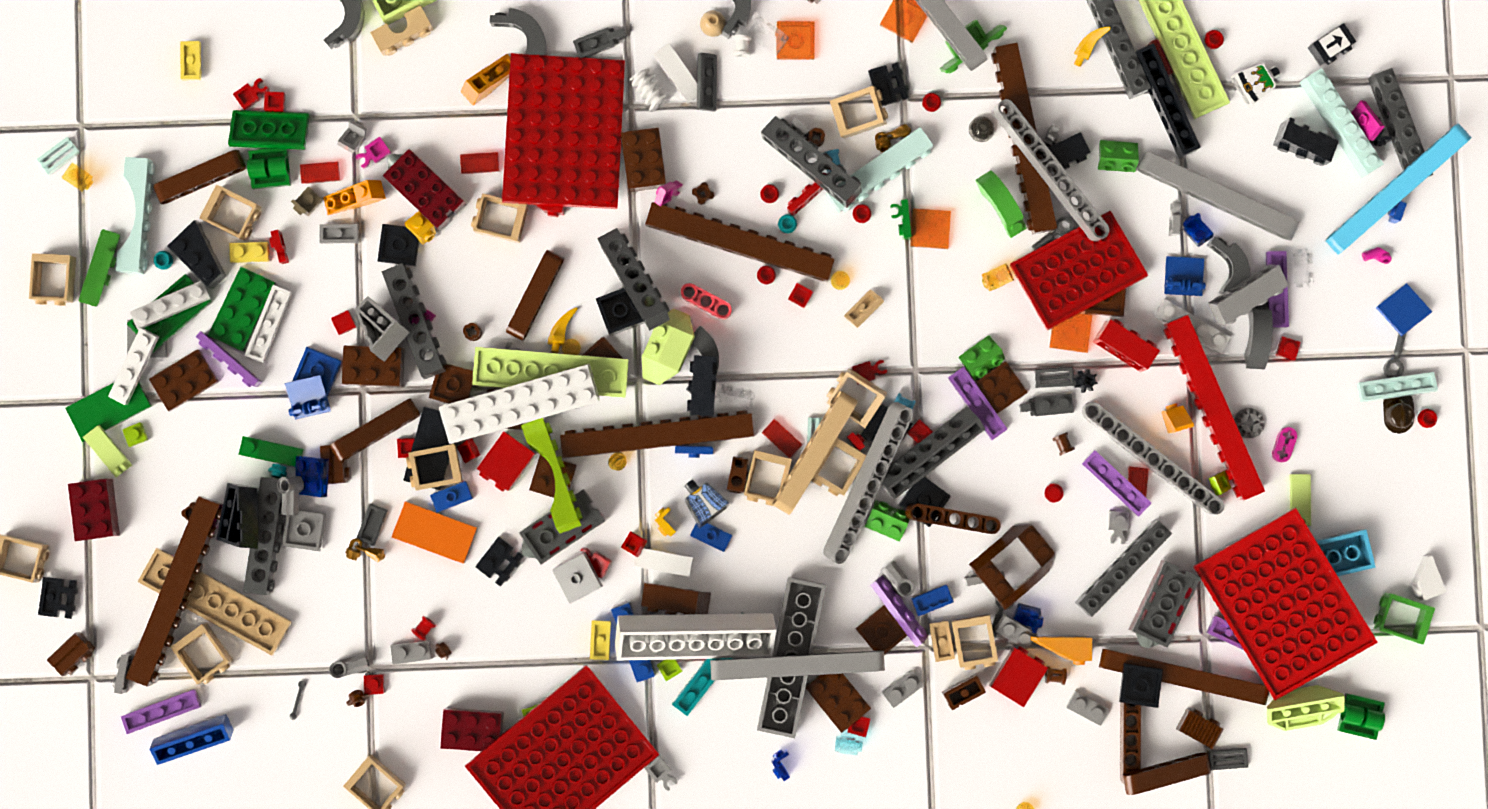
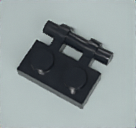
(881, 80)
(495, 556)
(51, 597)

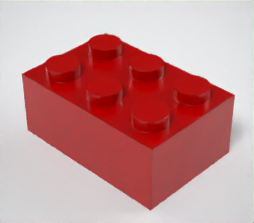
(1126, 345)

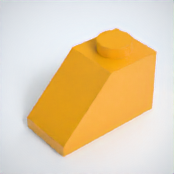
(1176, 418)

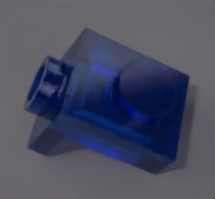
(1197, 230)
(1029, 616)
(779, 770)

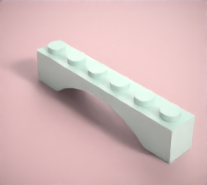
(132, 254)

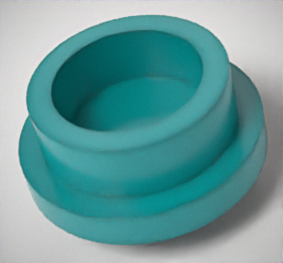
(787, 223)
(163, 260)
(277, 471)

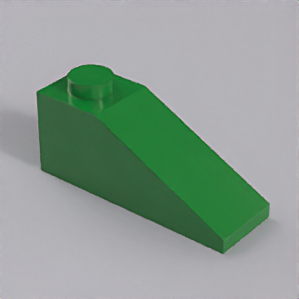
(269, 451)

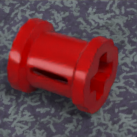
(423, 628)

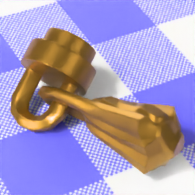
(883, 143)
(375, 553)

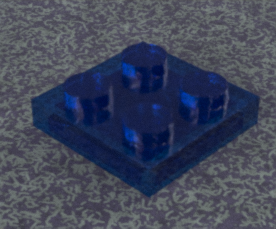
(314, 475)

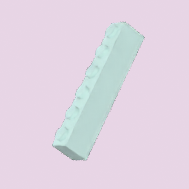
(1341, 123)
(888, 165)

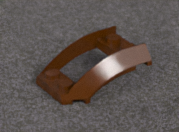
(992, 577)

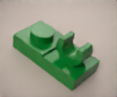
(903, 210)

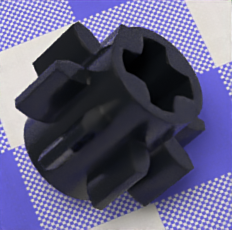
(1091, 381)

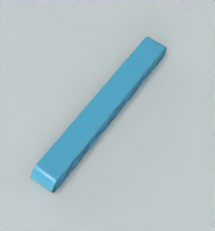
(1398, 188)

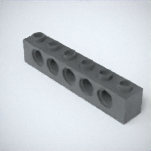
(1120, 47)
(1396, 117)
(844, 194)
(627, 268)
(393, 277)
(932, 452)
(255, 563)
(1123, 568)

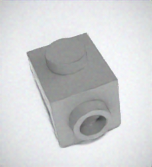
(353, 136)

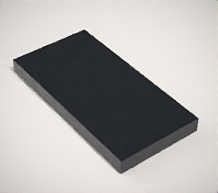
(430, 435)

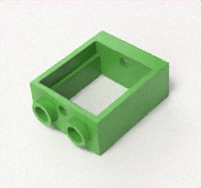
(1422, 624)

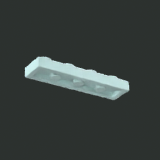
(1397, 387)

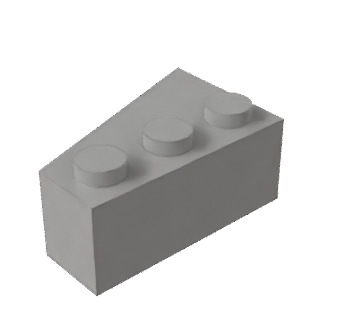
(380, 328)

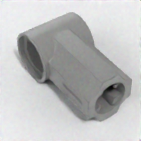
(290, 489)
(897, 577)
(351, 665)

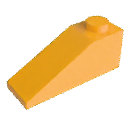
(486, 80)
(1070, 648)

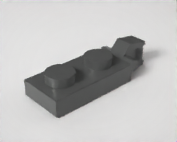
(598, 41)
(1049, 405)

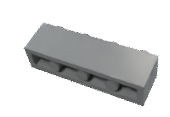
(1248, 294)

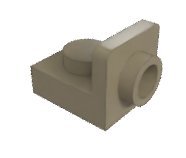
(306, 202)

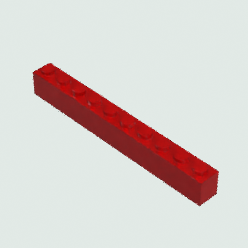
(1214, 408)

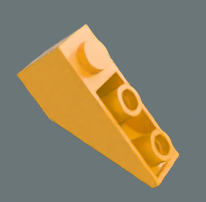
(355, 196)

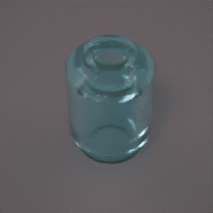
(848, 745)

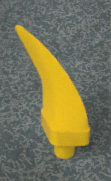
(1086, 45)
(557, 334)

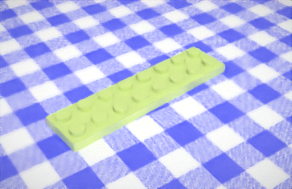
(1185, 55)
(510, 367)

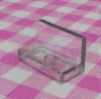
(767, 35)

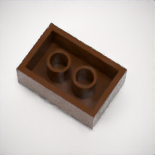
(643, 159)
(366, 369)

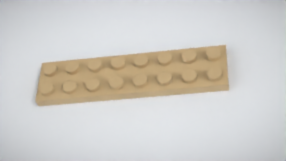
(223, 606)

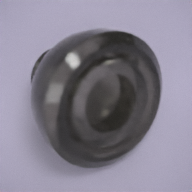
(981, 129)

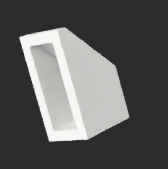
(1427, 580)

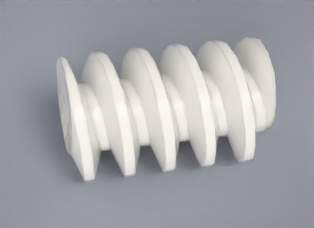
(648, 90)

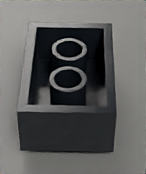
(618, 312)

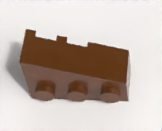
(674, 600)

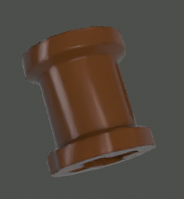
(817, 131)
(474, 337)
(1063, 443)
(1059, 675)

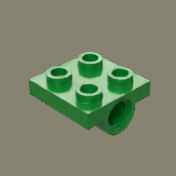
(268, 168)
(1361, 716)

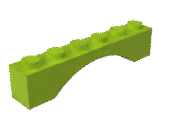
(563, 510)

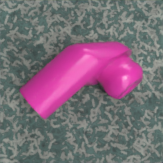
(1378, 254)

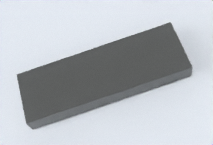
(706, 82)

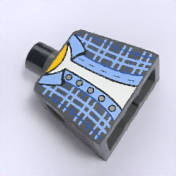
(704, 502)

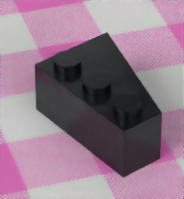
(1305, 142)
(197, 254)
(702, 386)
(239, 516)

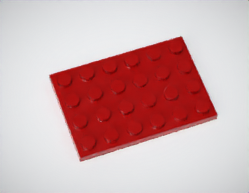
(1078, 272)

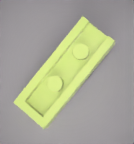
(107, 451)
(1301, 495)

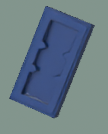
(694, 451)
(451, 496)
(712, 536)
(932, 600)

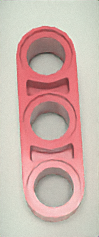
(701, 293)

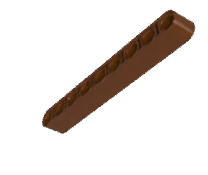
(1190, 677)

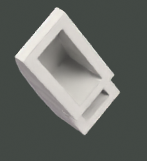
(677, 72)
(664, 562)

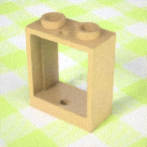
(840, 117)
(214, 203)
(519, 222)
(36, 274)
(864, 419)
(859, 456)
(769, 458)
(454, 462)
(42, 556)
(974, 621)
(178, 649)
(351, 786)

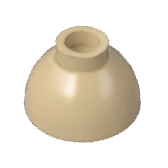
(712, 23)

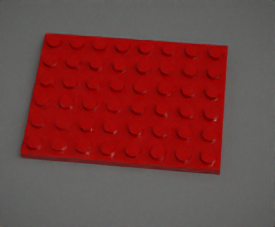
(563, 131)
(1285, 604)
(564, 751)

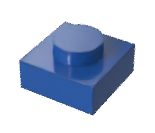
(1397, 212)

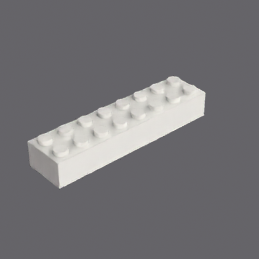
(519, 403)
(694, 636)

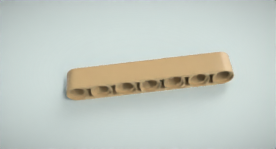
(814, 452)

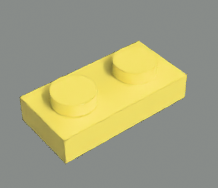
(190, 60)
(249, 252)
(600, 640)

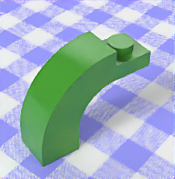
(1003, 202)

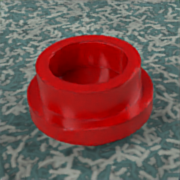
(1214, 39)
(931, 102)
(769, 193)
(861, 213)
(766, 275)
(1427, 418)
(1053, 493)

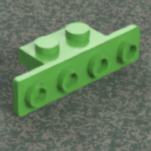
(980, 37)
(98, 271)

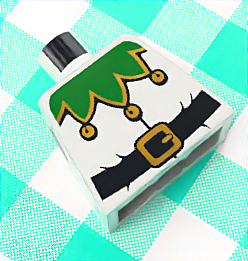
(1255, 83)

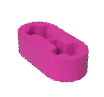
(1280, 442)

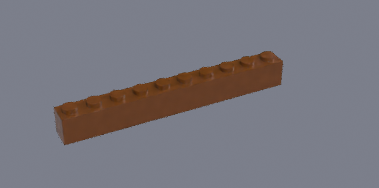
(1032, 186)
(740, 242)
(656, 435)
(175, 591)

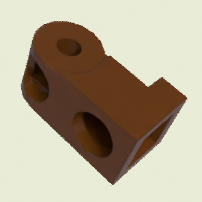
(737, 475)

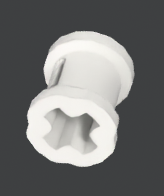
(741, 46)

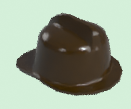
(1398, 414)

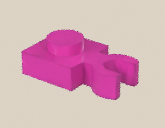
(375, 150)
(667, 191)

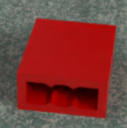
(505, 462)
(1018, 675)

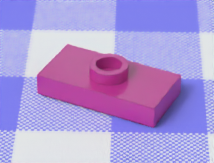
(1367, 120)

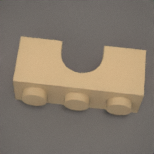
(417, 26)

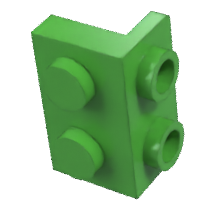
(1118, 156)
(982, 357)
(887, 520)

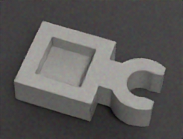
(1051, 136)
(1175, 221)
(1118, 522)
(659, 771)

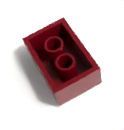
(93, 509)
(470, 728)

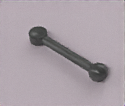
(301, 684)

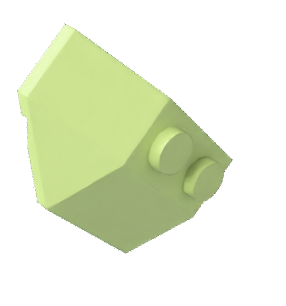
(667, 348)
(1305, 708)

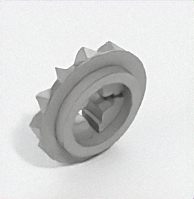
(1254, 415)

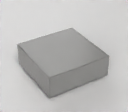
(797, 124)

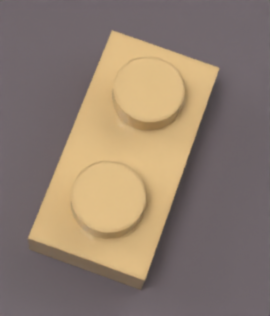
(863, 308)
(941, 641)

